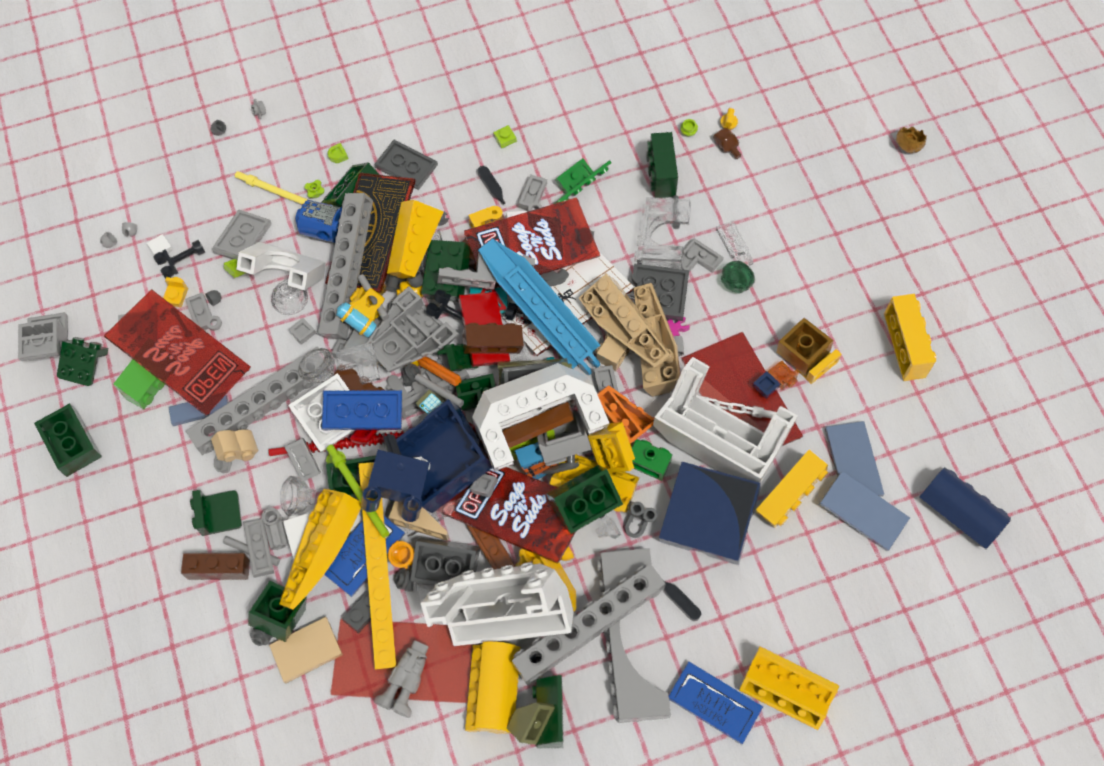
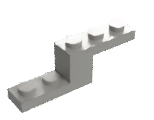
(481, 278)

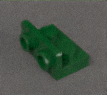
(456, 358)

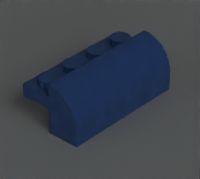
(965, 507)

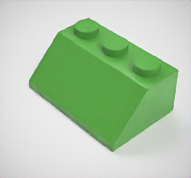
(138, 385)

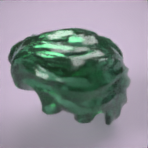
(737, 276)

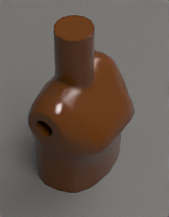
(727, 142)

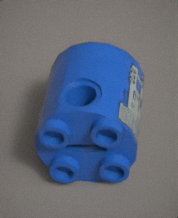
(318, 220)

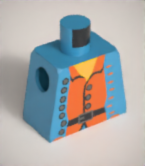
(532, 461)

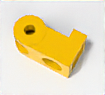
(485, 216)

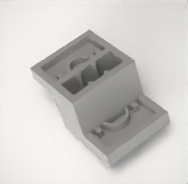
(42, 336)

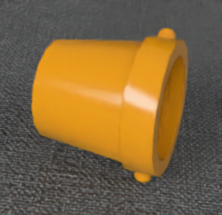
(401, 554)

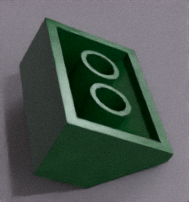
(347, 184)
(337, 481)
(585, 498)
(549, 691)

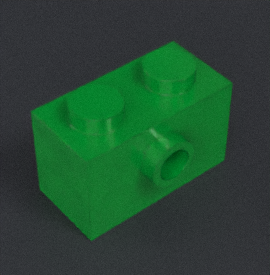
(650, 459)

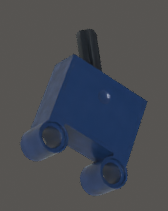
(396, 479)

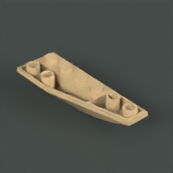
(623, 320)
(665, 377)

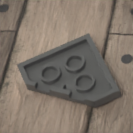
(669, 286)

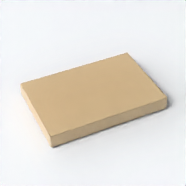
(306, 650)

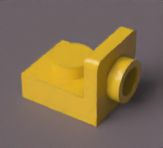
(175, 291)

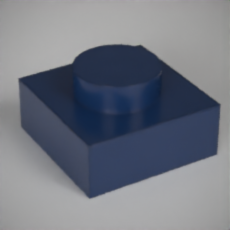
(766, 384)

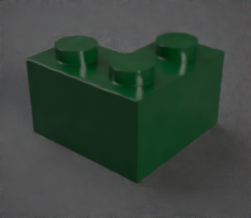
(472, 390)

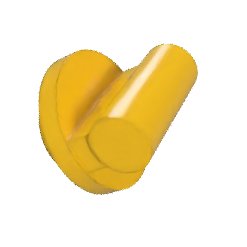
(729, 120)

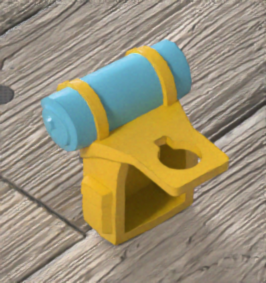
(360, 311)

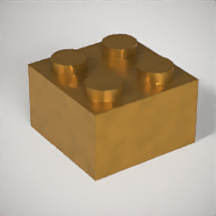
(804, 346)

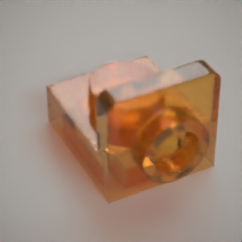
(784, 375)

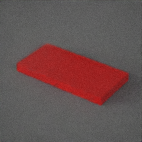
(482, 309)

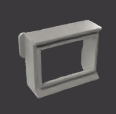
(560, 448)

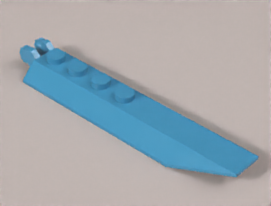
(541, 305)

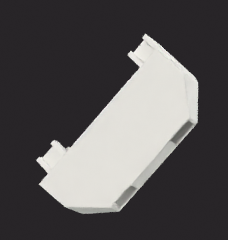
(529, 397)
(717, 435)
(529, 604)

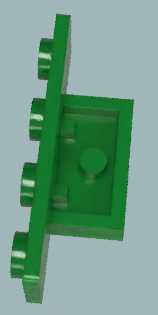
(577, 176)

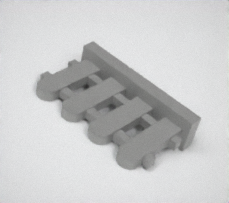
(409, 399)

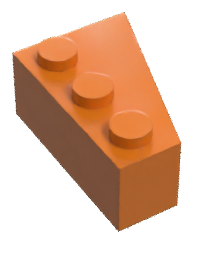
(621, 410)

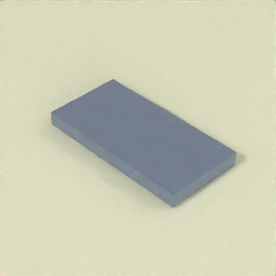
(854, 454)
(864, 511)

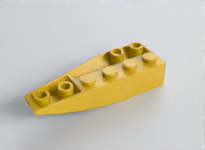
(320, 543)

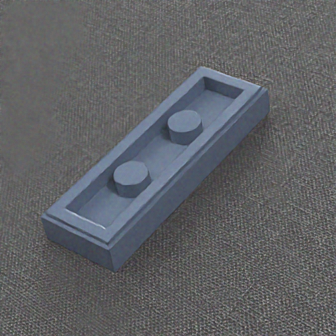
(187, 413)

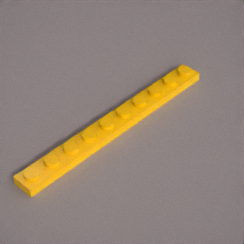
(378, 583)

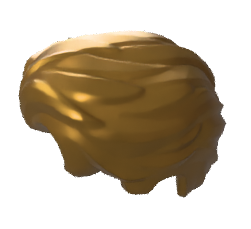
(911, 139)

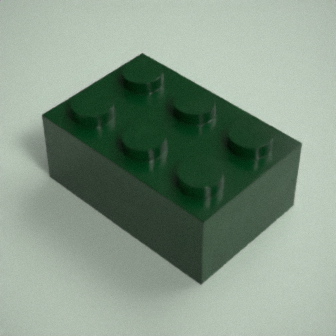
(662, 165)
(443, 255)
(67, 440)

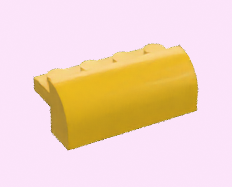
(624, 482)
(492, 687)
(789, 688)

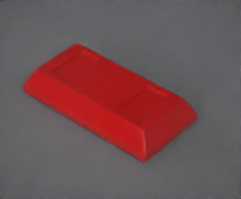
(363, 436)

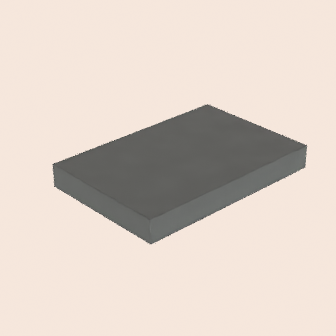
(406, 162)

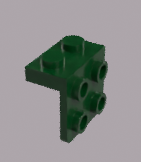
(79, 360)
(215, 512)

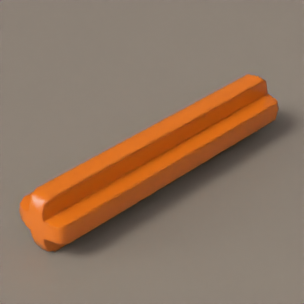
(440, 370)

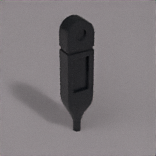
(490, 183)
(682, 601)

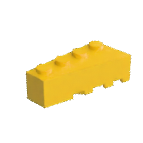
(412, 237)
(792, 489)

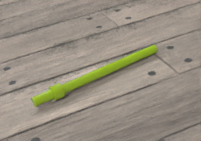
(339, 462)

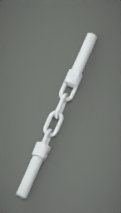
(756, 411)

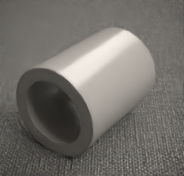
(679, 341)

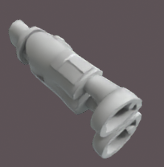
(405, 676)

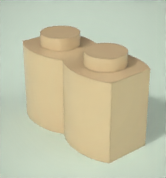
(234, 445)

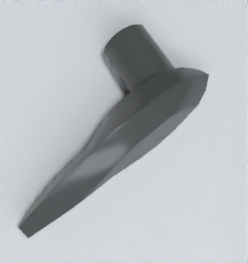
(571, 464)

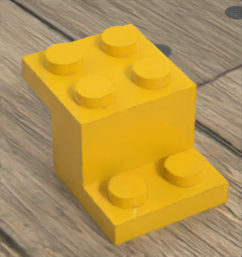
(612, 448)

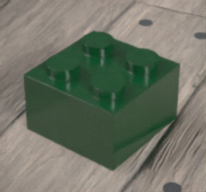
(271, 616)

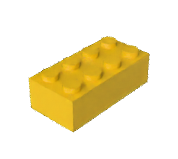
(909, 337)

